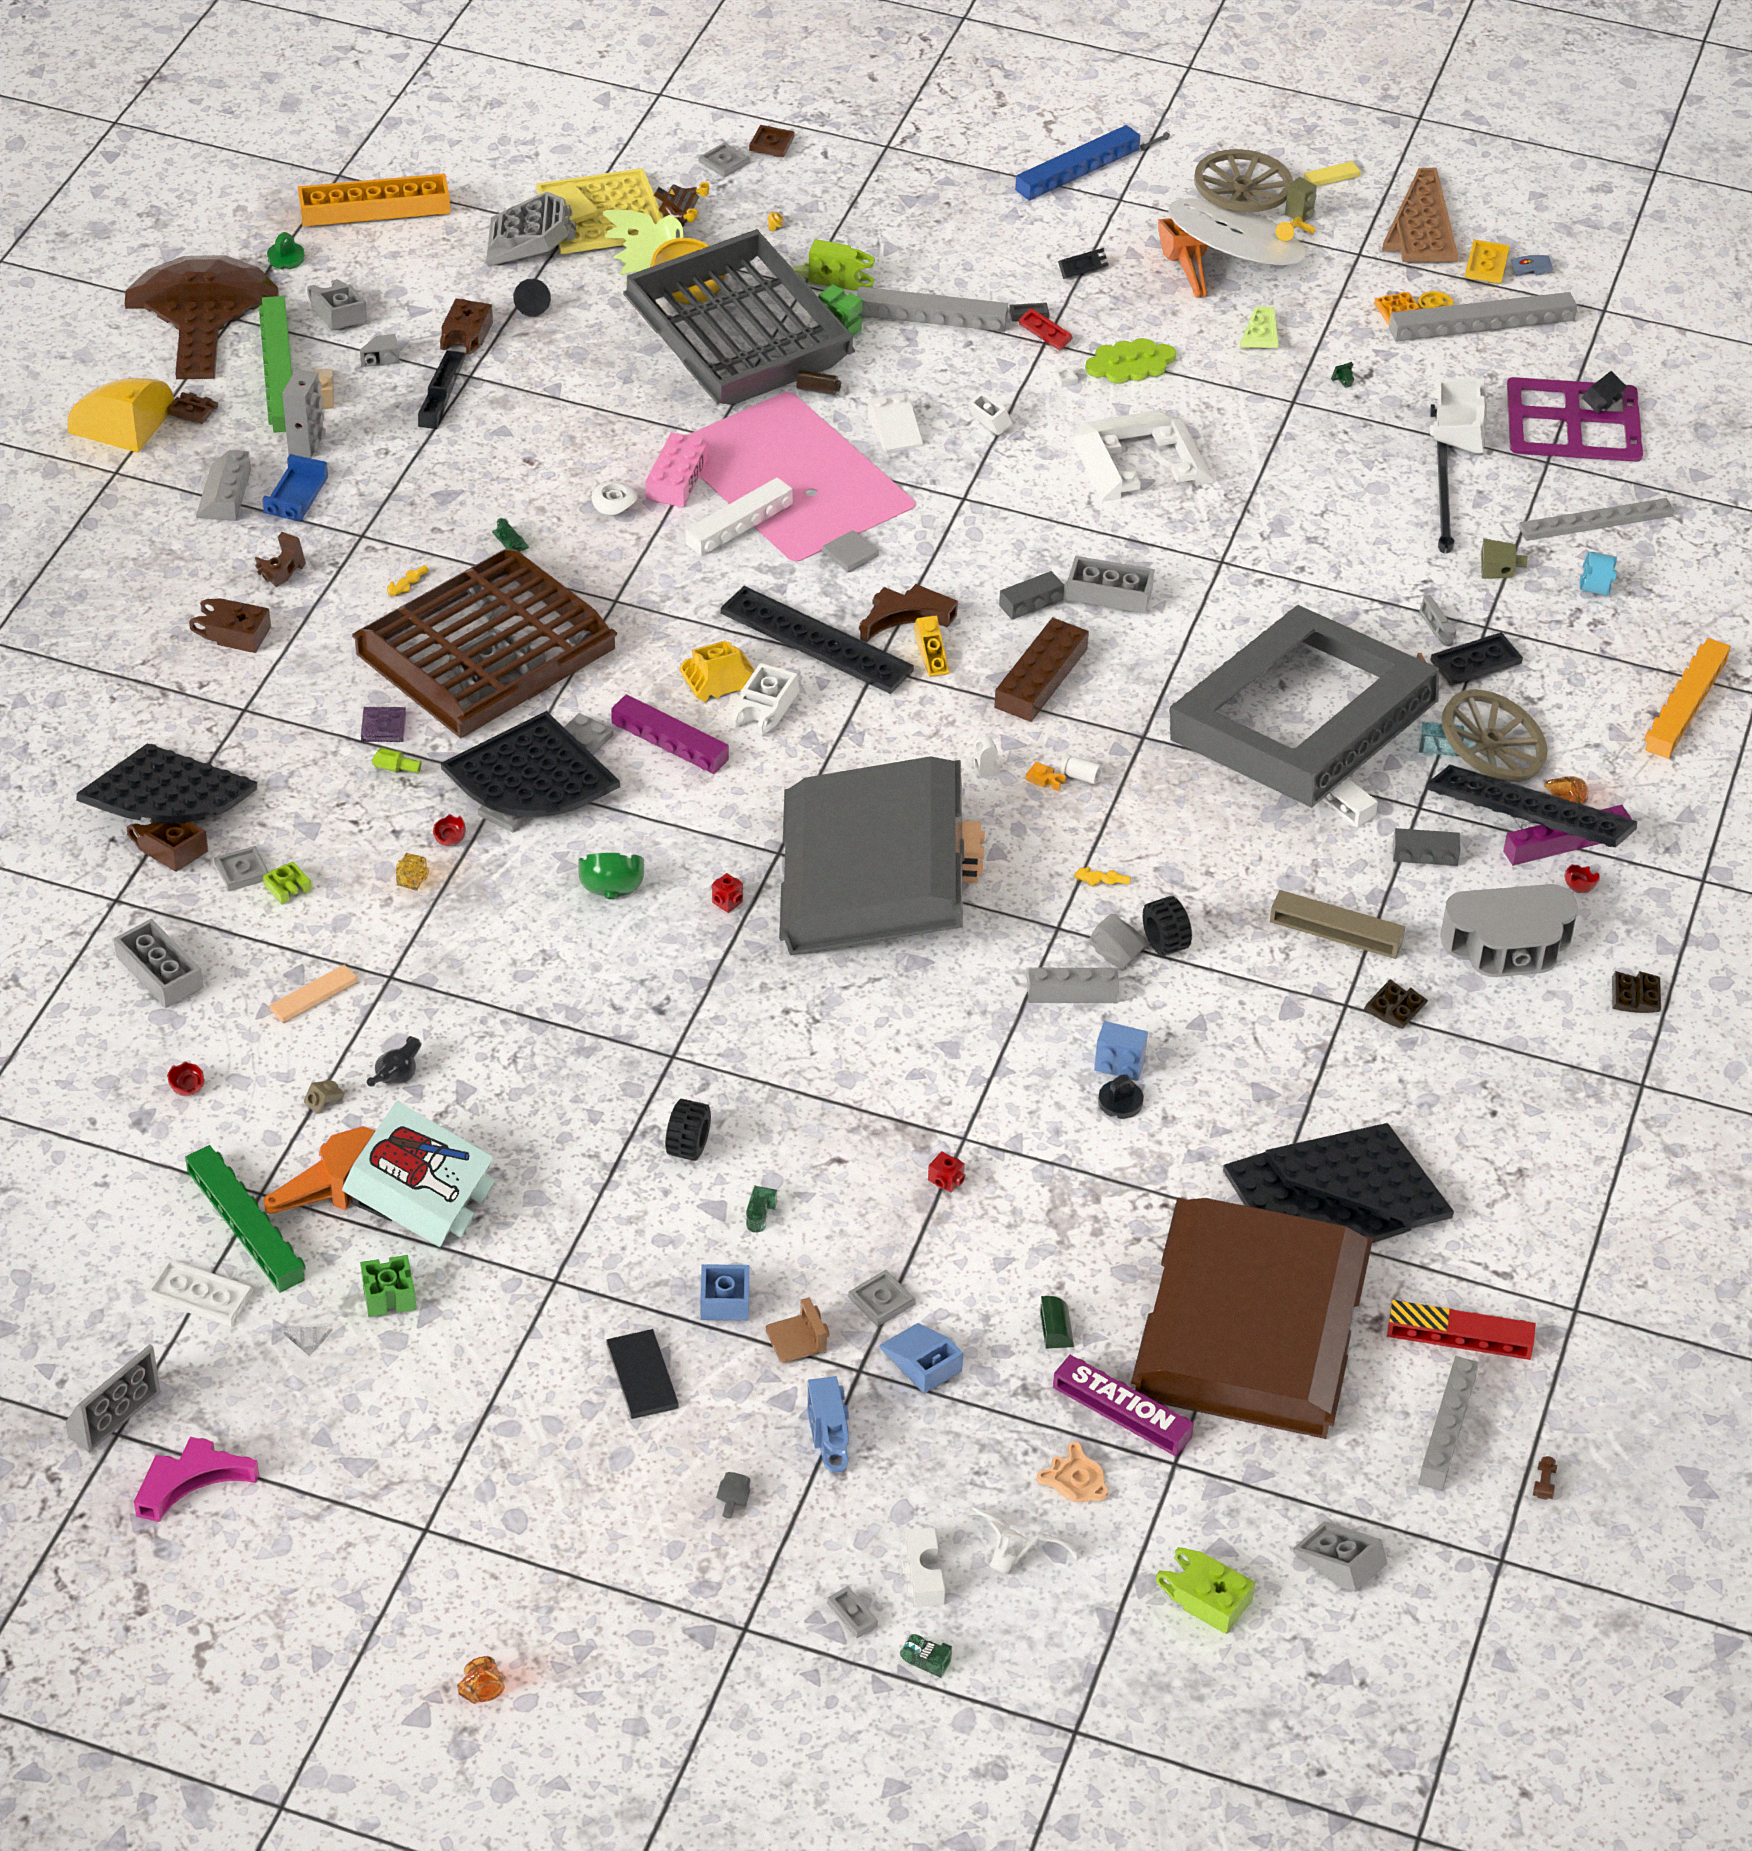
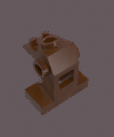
(286, 563)

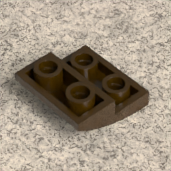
(1636, 993)
(1395, 1004)

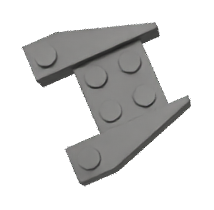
(527, 667)

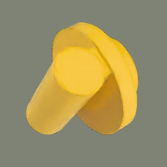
(775, 220)

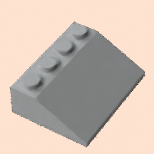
(115, 1401)

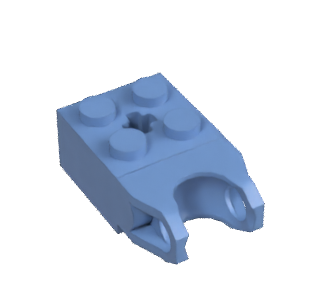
(828, 1420)

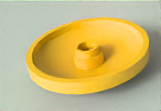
(679, 247)

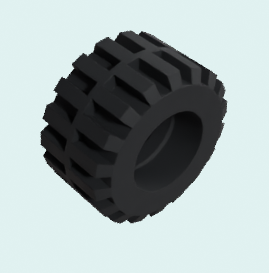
(1167, 925)
(688, 1129)

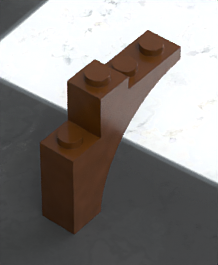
(897, 609)

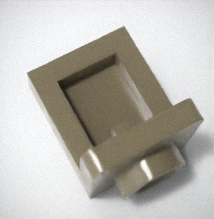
(321, 1093)

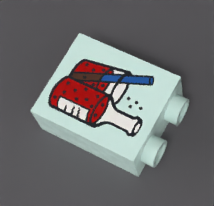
(420, 1175)

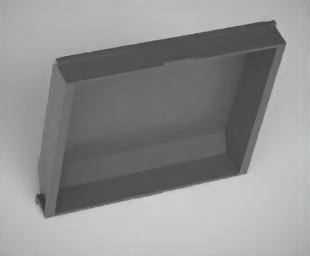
(872, 855)

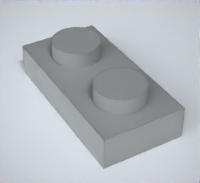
(852, 1611)

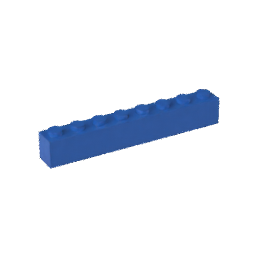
(1077, 162)

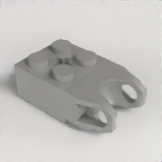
(338, 305)

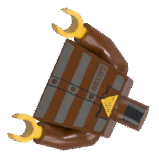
(681, 201)

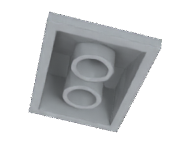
(1342, 1555)

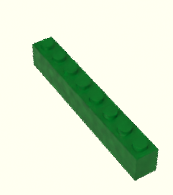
(245, 1218)

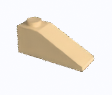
(326, 392)

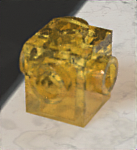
(411, 871)

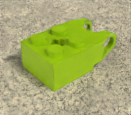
(838, 265)
(1208, 1589)

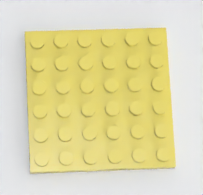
(607, 191)

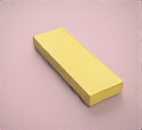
(1333, 173)

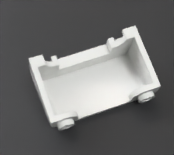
(1461, 414)

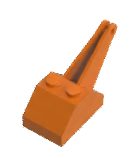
(1183, 247)
(325, 1177)

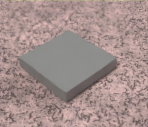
(724, 159)
(850, 550)
(241, 868)
(881, 1298)

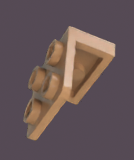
(800, 1334)

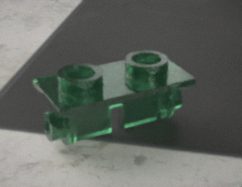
(508, 536)

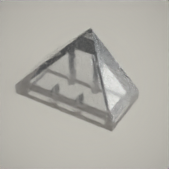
(308, 1336)

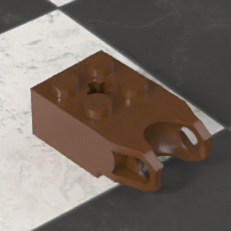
(466, 325)
(233, 624)
(170, 843)

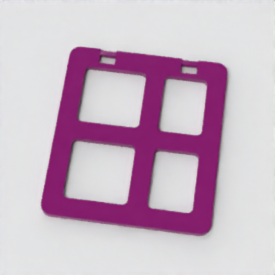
(1573, 416)

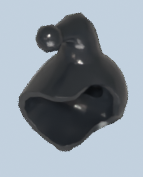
(396, 1064)

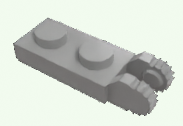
(1437, 620)

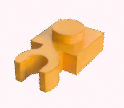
(1043, 775)

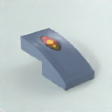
(1538, 263)

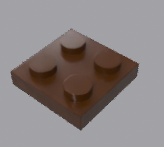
(771, 141)

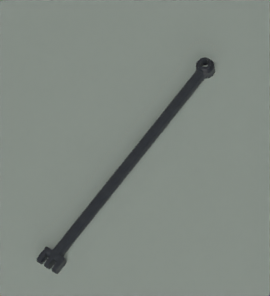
(1445, 539)

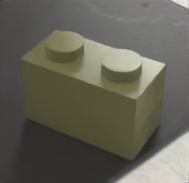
(1300, 199)

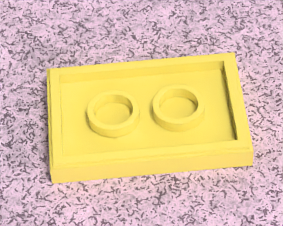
(580, 205)

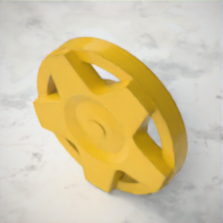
(1436, 301)

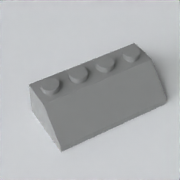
(225, 486)
(1072, 985)

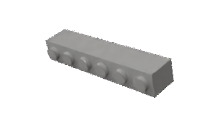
(1448, 1423)

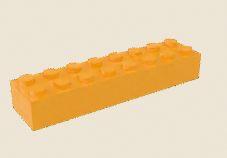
(374, 199)

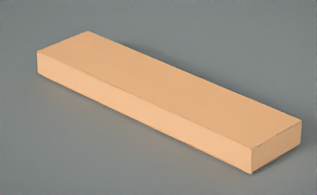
(313, 993)

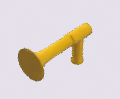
(1285, 230)

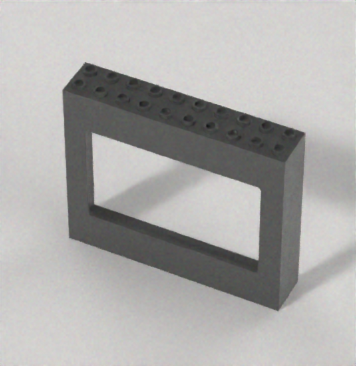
(1338, 747)

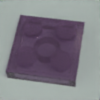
(383, 724)

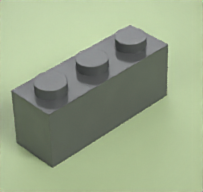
(1031, 595)
(1426, 847)

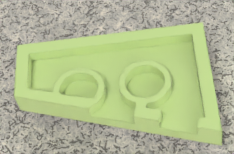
(1261, 329)

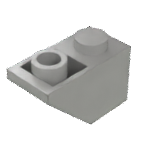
(380, 351)

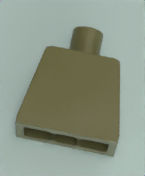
(1500, 559)

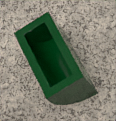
(1055, 1323)

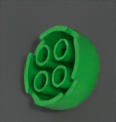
(611, 874)

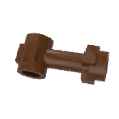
(1544, 1489)

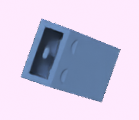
(924, 1356)

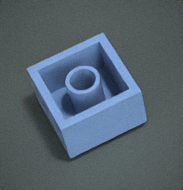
(1120, 1050)
(724, 1292)

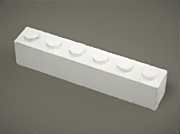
(739, 516)

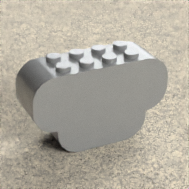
(1510, 928)

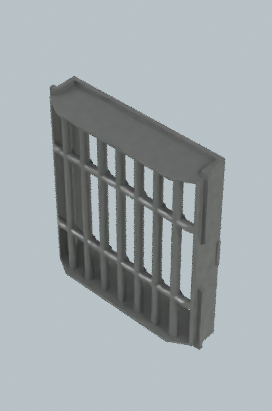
(710, 264)

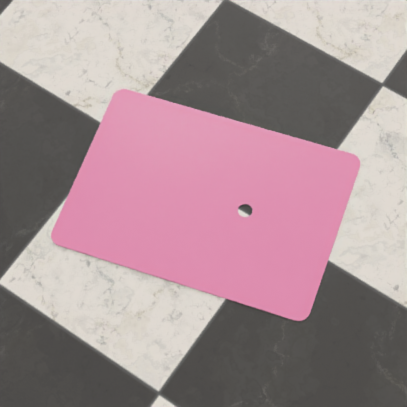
(802, 450)

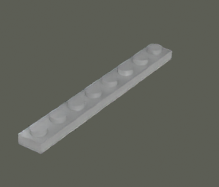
(1596, 519)

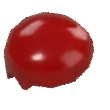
(449, 830)
(1580, 878)
(186, 1079)

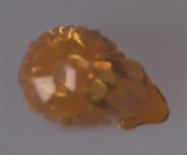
(1568, 788)

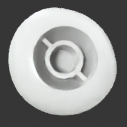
(613, 497)

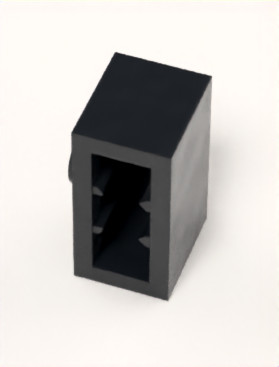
(1604, 392)

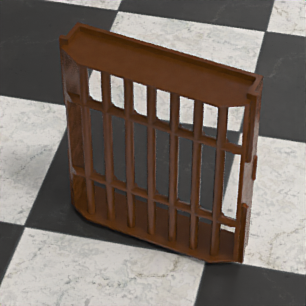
(435, 697)

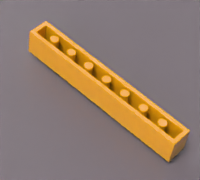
(1687, 697)

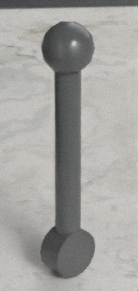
(1166, 135)

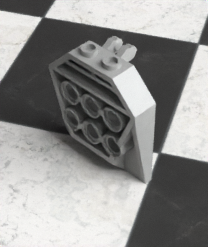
(529, 228)

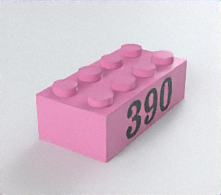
(677, 469)

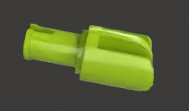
(395, 761)

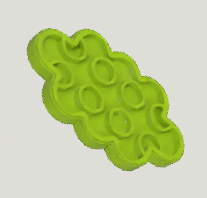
(1130, 360)

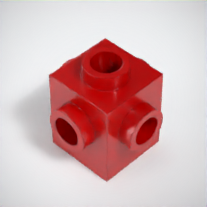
(727, 892)
(946, 1172)

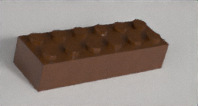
(1041, 669)

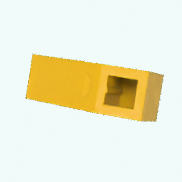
(931, 645)

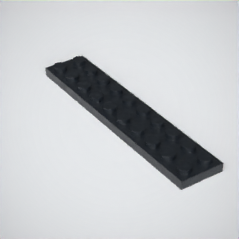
(817, 639)
(1532, 806)

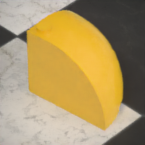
(122, 412)

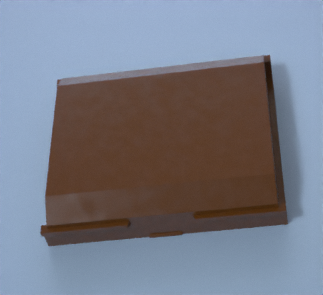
(1253, 1316)

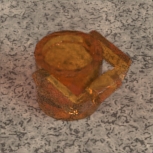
(482, 1679)

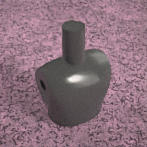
(734, 1491)

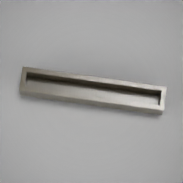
(1337, 924)

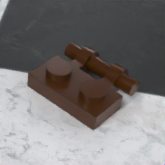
(192, 407)

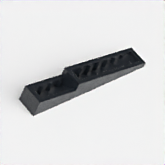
(440, 389)

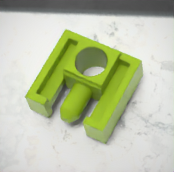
(285, 879)

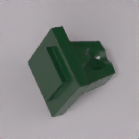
(1344, 374)

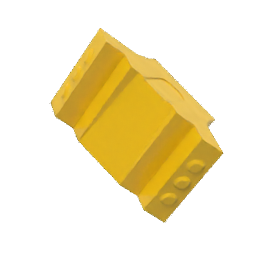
(716, 670)

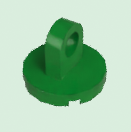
(286, 253)

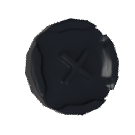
(532, 297)
(1121, 1097)

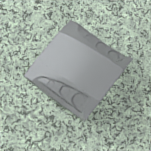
(1117, 941)

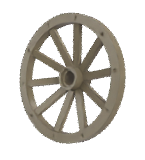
(1242, 186)
(1491, 740)

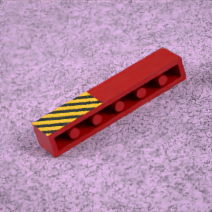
(1461, 1329)

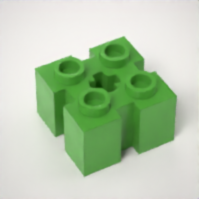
(843, 307)
(388, 1285)

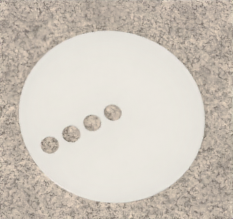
(1256, 243)

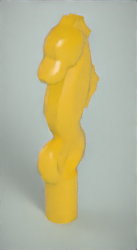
(403, 584)
(1094, 877)

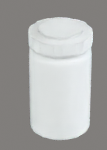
(1080, 769)

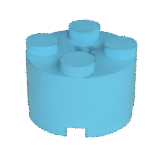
(1598, 573)

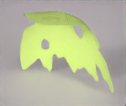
(650, 237)

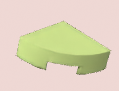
(802, 270)

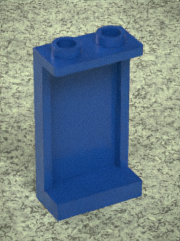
(296, 488)

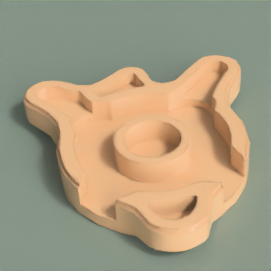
(1075, 1476)

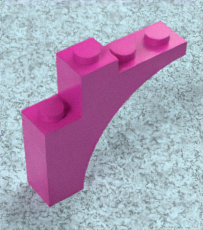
(197, 1467)

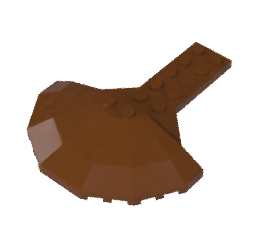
(199, 298)

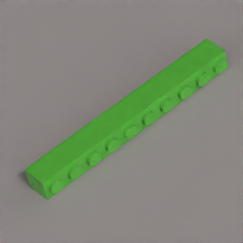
(276, 357)

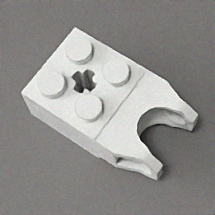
(766, 697)

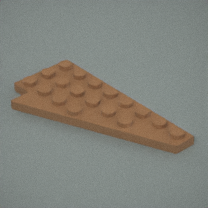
(1422, 223)

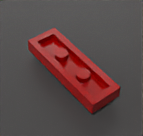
(1045, 329)

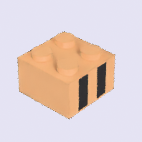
(972, 851)

